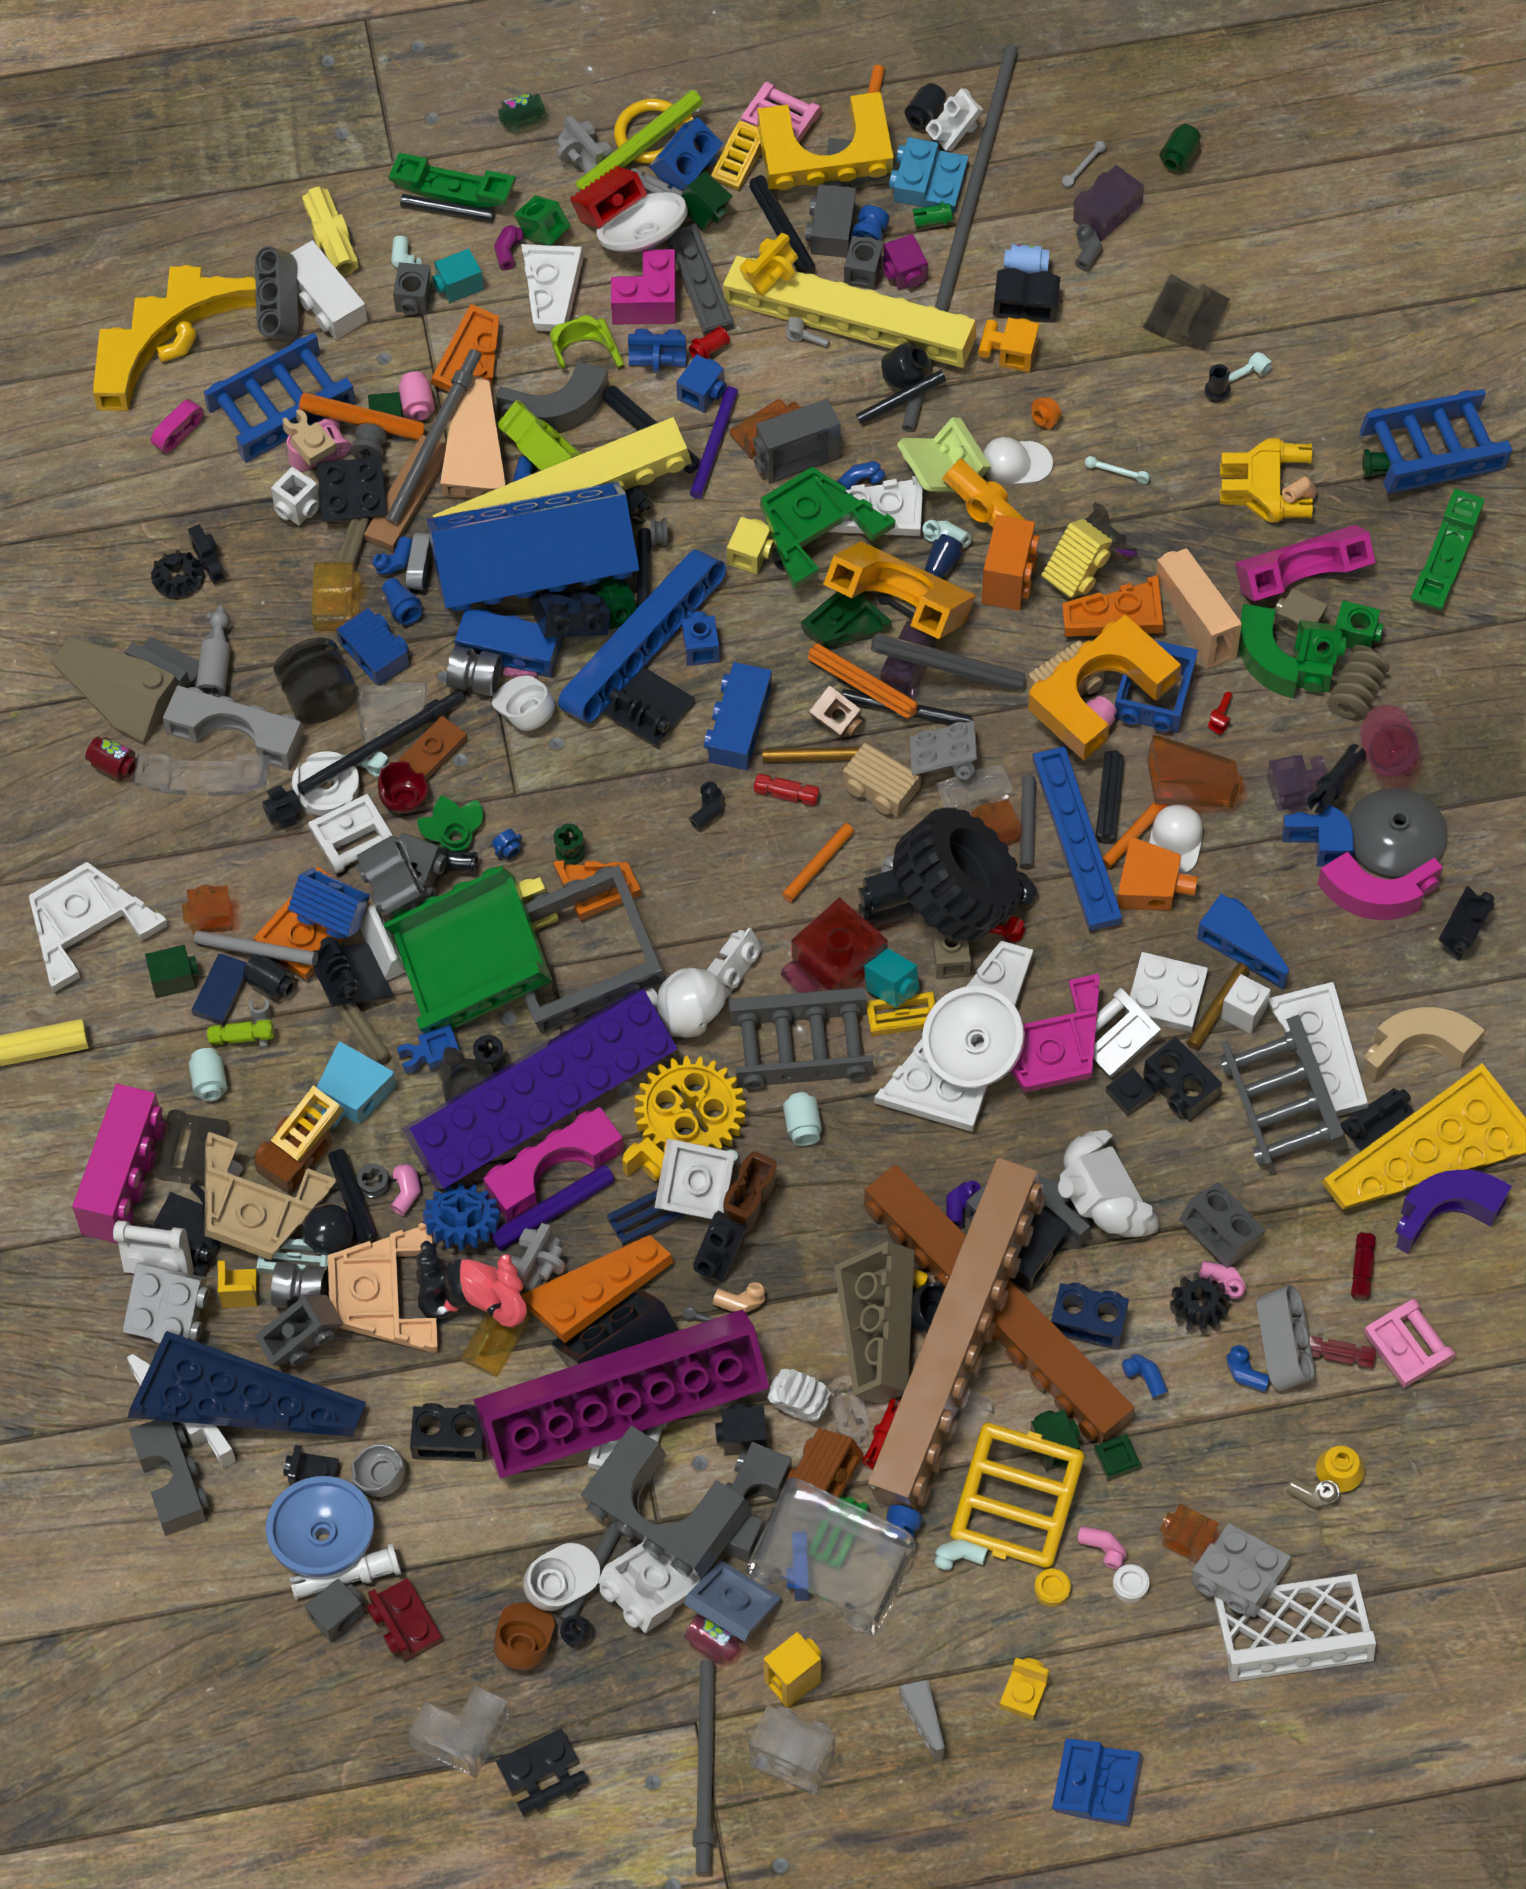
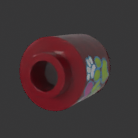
(111, 758)

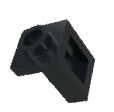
(306, 1465)

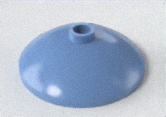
(318, 1508)

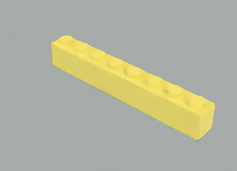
(857, 314)
(629, 460)

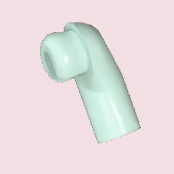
(959, 1549)

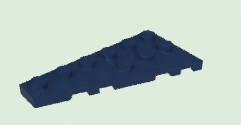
(218, 1388)

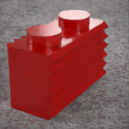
(608, 197)

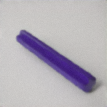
(553, 1206)

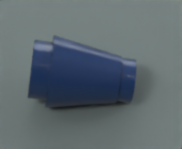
(943, 555)

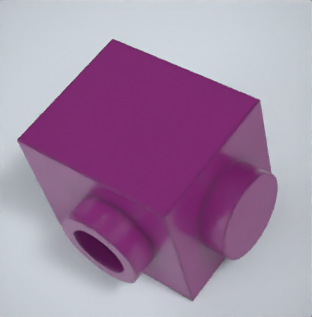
(905, 262)

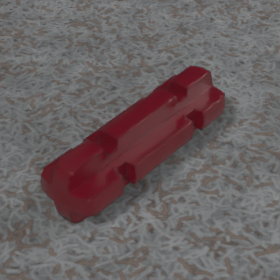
(1363, 1266)
(1342, 1352)

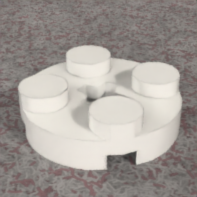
(321, 800)

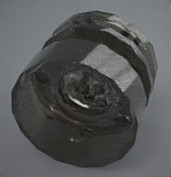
(315, 680)

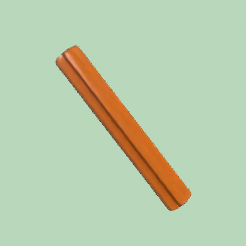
(360, 415)
(863, 681)

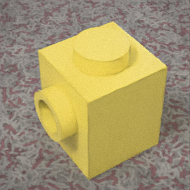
(750, 545)

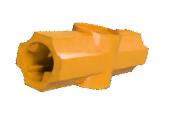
(982, 498)

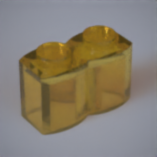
(334, 595)

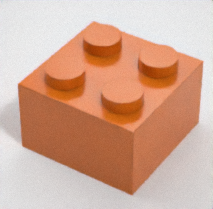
(1010, 563)

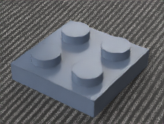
(732, 1600)

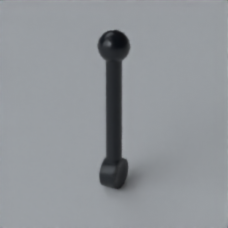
(885, 599)

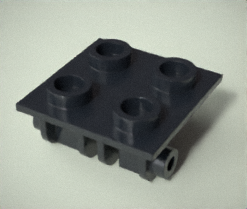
(351, 489)
(648, 706)
(350, 973)
(187, 1214)

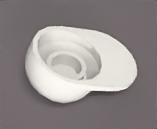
(1017, 462)
(524, 702)
(1179, 831)
(561, 1576)

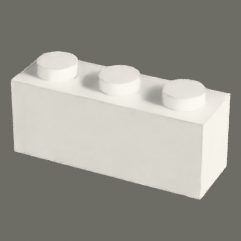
(327, 292)

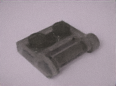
(194, 1162)

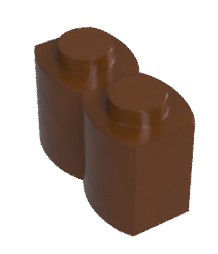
(753, 1189)

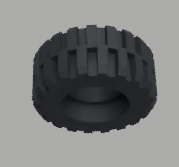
(957, 874)

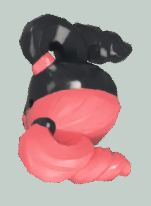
(469, 1285)

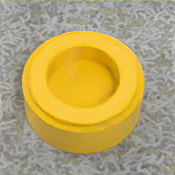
(1052, 1587)

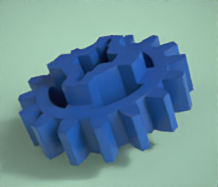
(461, 1216)

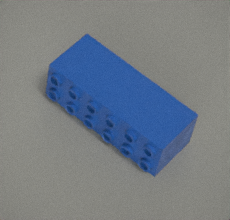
(533, 545)

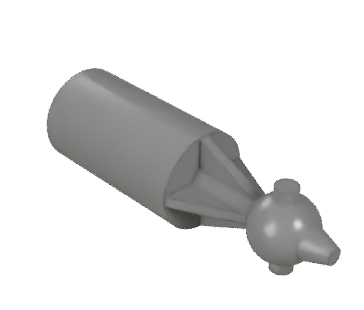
(214, 656)

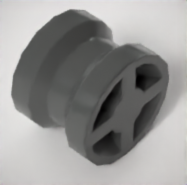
(368, 441)

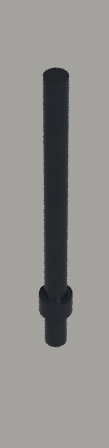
(431, 712)

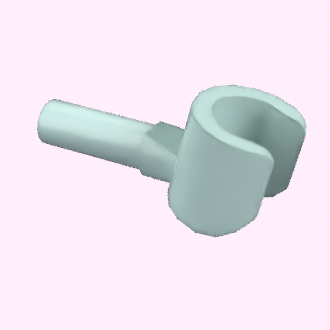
(1258, 362)
(375, 764)

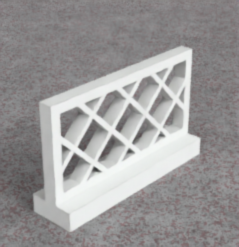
(1306, 1653)

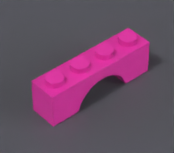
(1331, 552)
(588, 1141)

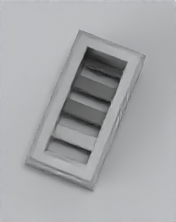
(920, 1707)

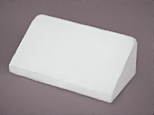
(381, 943)

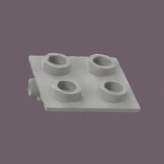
(945, 748)

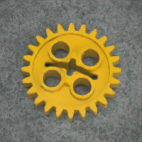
(717, 1094)

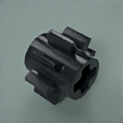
(281, 806)

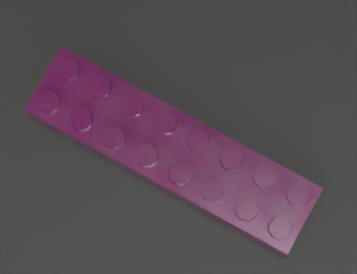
(603, 1395)

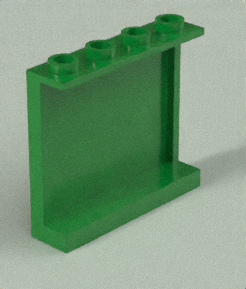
(469, 950)

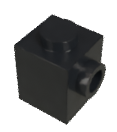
(740, 1428)

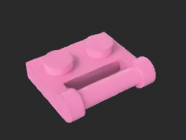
(800, 124)
(1400, 1348)

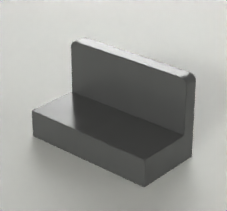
(168, 659)

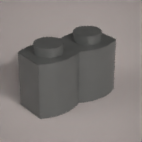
(391, 876)

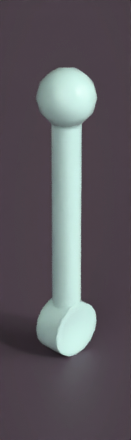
(1141, 476)

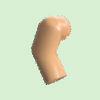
(1300, 489)
(747, 1300)

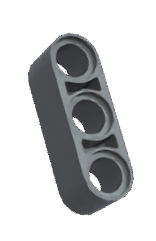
(279, 280)

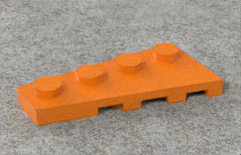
(593, 1289)

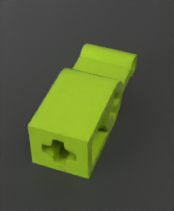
(535, 437)

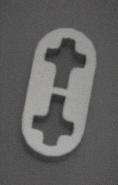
(418, 561)

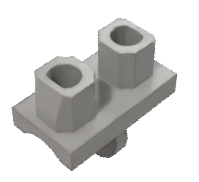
(578, 145)
(541, 1256)

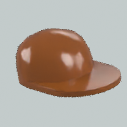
(523, 1636)

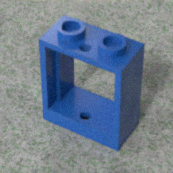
(1156, 717)

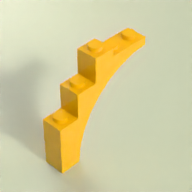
(189, 298)

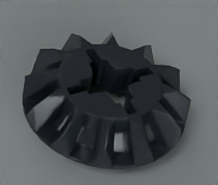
(181, 584)

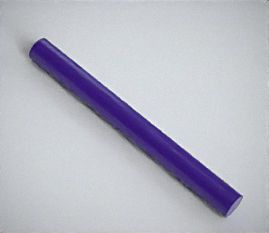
(713, 442)

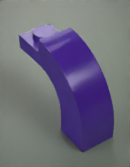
(1450, 1191)

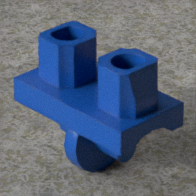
(657, 349)

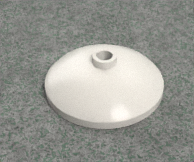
(644, 224)
(955, 1026)

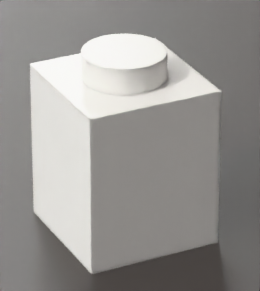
(1245, 1003)

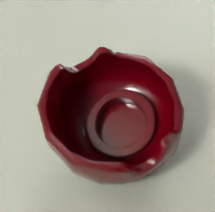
(402, 788)

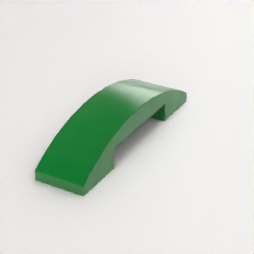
(451, 186)
(1448, 550)

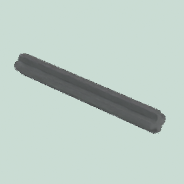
(947, 662)

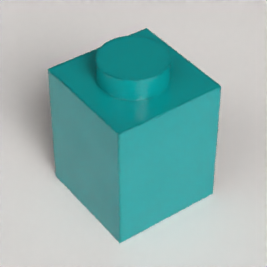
(458, 276)
(891, 977)

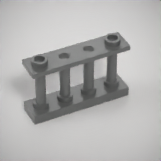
(794, 1007)
(1317, 1100)

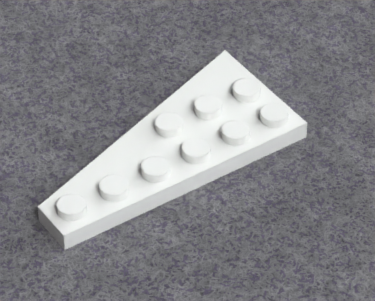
(919, 1089)

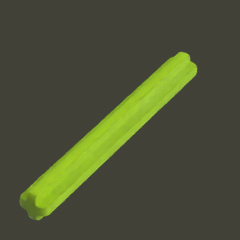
(644, 138)

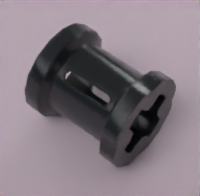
(481, 1051)

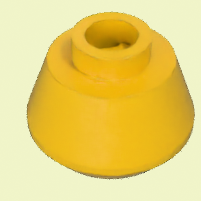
(1341, 1466)

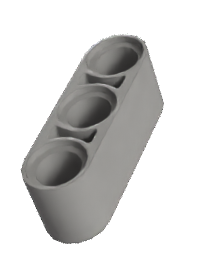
(1285, 1338)

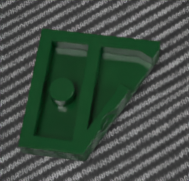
(844, 620)

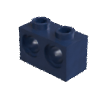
(1086, 1324)

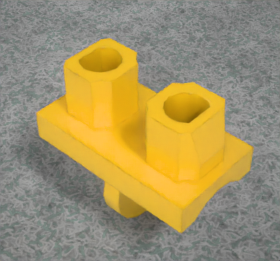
(773, 263)

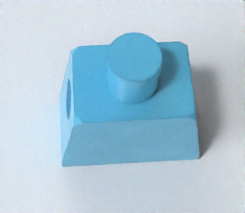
(355, 1083)

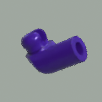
(957, 1200)

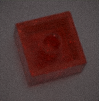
(837, 947)

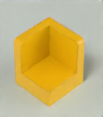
(237, 1287)

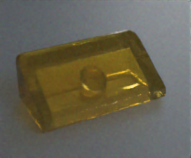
(492, 1345)

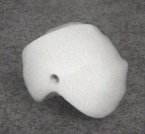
(690, 1001)

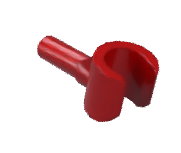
(1219, 721)
(1012, 931)

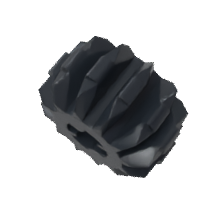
(1188, 1308)

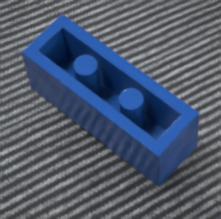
(512, 637)
(738, 716)

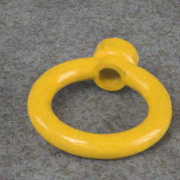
(632, 111)

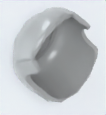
(378, 1470)

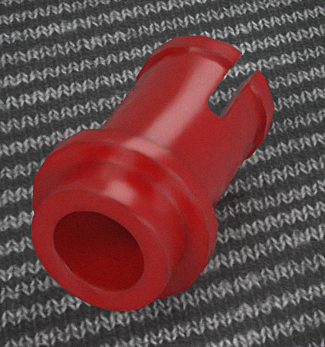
(709, 343)

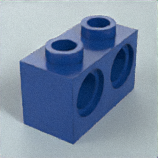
(682, 150)

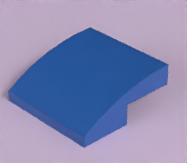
(1097, 1782)

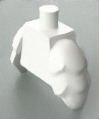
(1103, 1188)

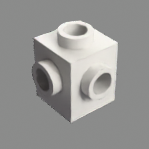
(295, 496)

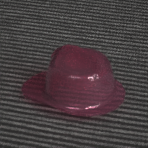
(1390, 741)

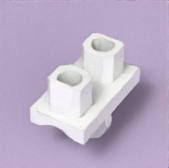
(956, 119)

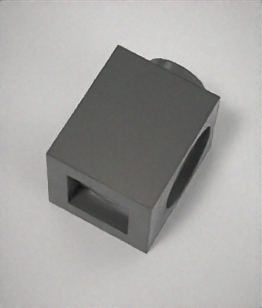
(859, 272)
(410, 278)
(335, 1609)

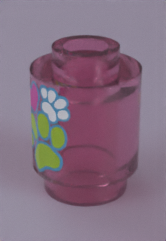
(711, 1640)

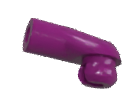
(508, 236)

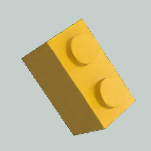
(793, 1669)

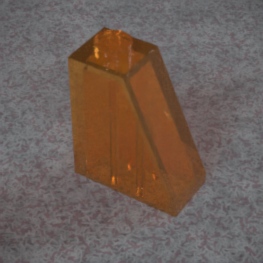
(1191, 775)

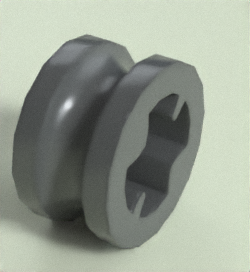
(659, 532)
(378, 1189)

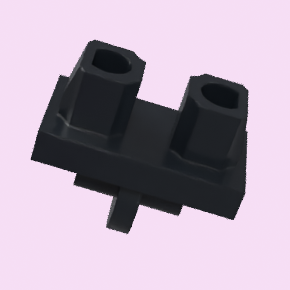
(719, 1247)

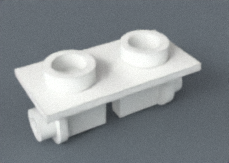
(740, 953)

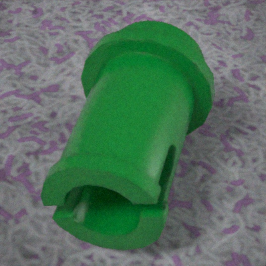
(932, 215)

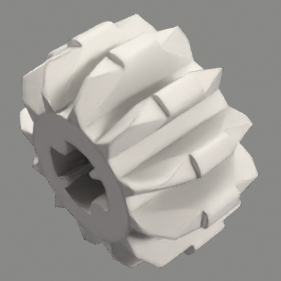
(799, 1395)

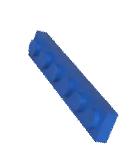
(1077, 839)

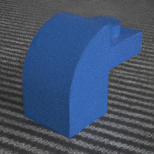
(1328, 830)

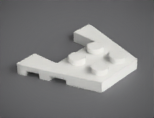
(78, 907)

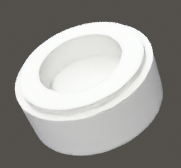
(1130, 1583)

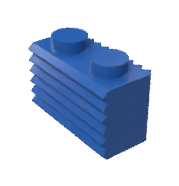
(373, 646)
(328, 903)

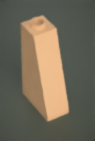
(473, 447)
(1199, 607)

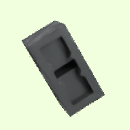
(1222, 1225)

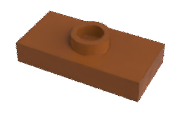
(434, 747)

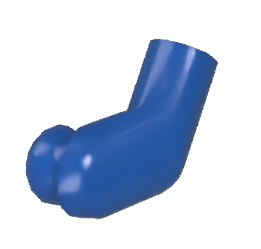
(860, 471)
(1146, 1369)

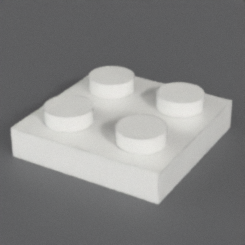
(1168, 990)
(694, 1179)

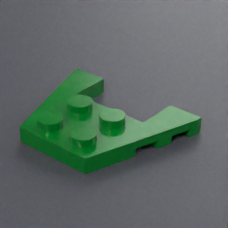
(809, 508)

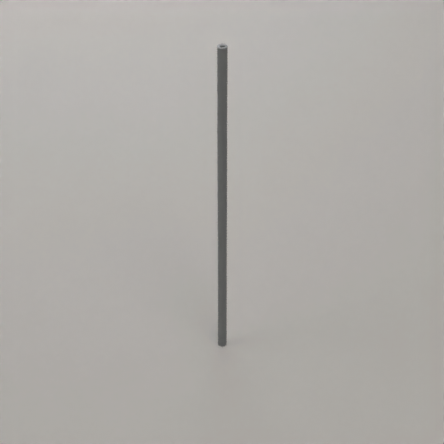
(968, 208)

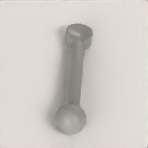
(1068, 180)

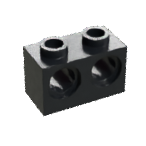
(1189, 1075)
(446, 1443)

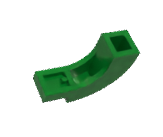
(1270, 664)

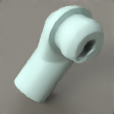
(400, 252)
(933, 529)

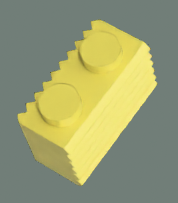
(1077, 559)

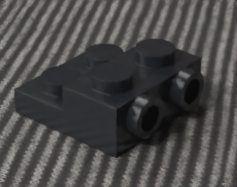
(570, 613)

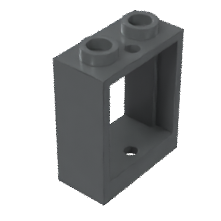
(797, 441)

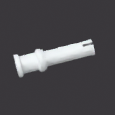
(364, 1570)

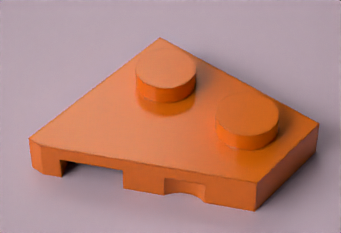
(602, 901)

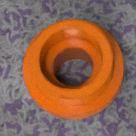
(1045, 412)

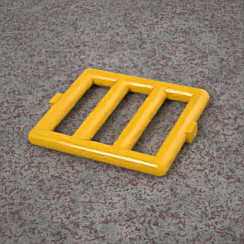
(1064, 1490)

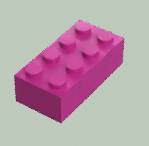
(119, 1162)

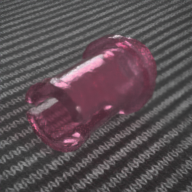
(799, 978)

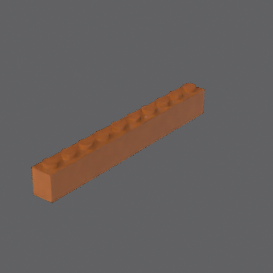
(1019, 1327)

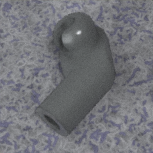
(1090, 246)

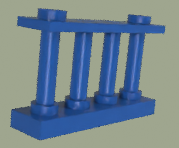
(270, 433)
(1432, 467)

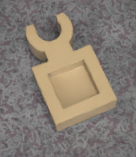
(309, 441)

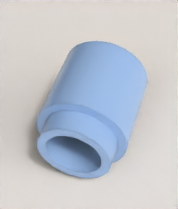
(1027, 258)

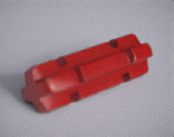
(786, 789)

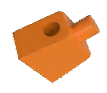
(1152, 878)

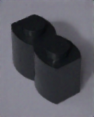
(1026, 295)
(883, 900)

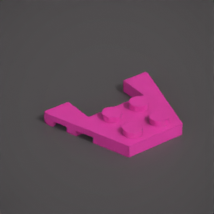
(1062, 1046)

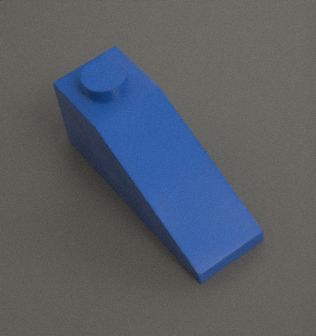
(1237, 934)

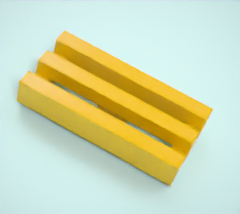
(902, 1025)

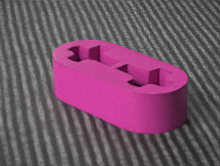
(177, 426)

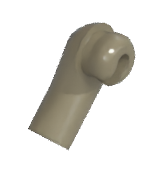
(1314, 1495)

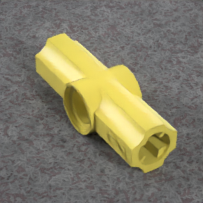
(330, 230)

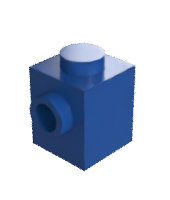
(701, 383)

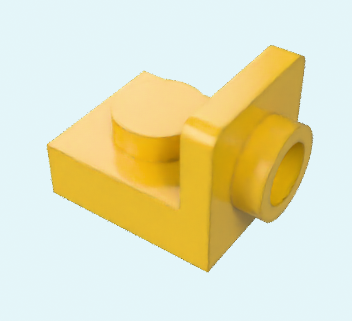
(645, 1155)
(1025, 1688)

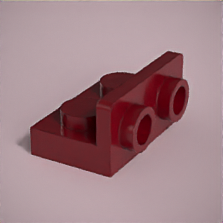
(405, 1620)

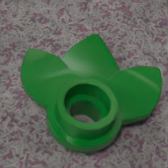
(452, 821)

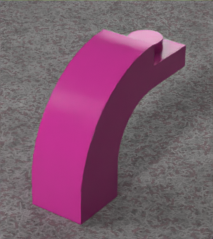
(1377, 897)

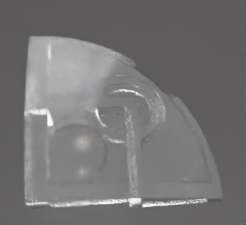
(387, 706)

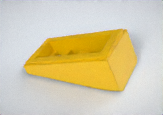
(747, 138)
(324, 1122)

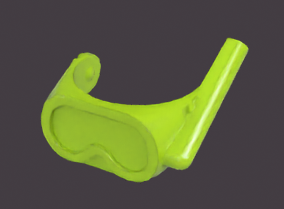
(581, 329)

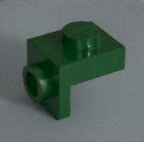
(618, 599)

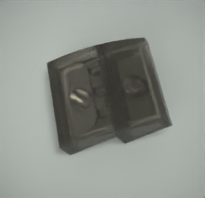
(1186, 313)

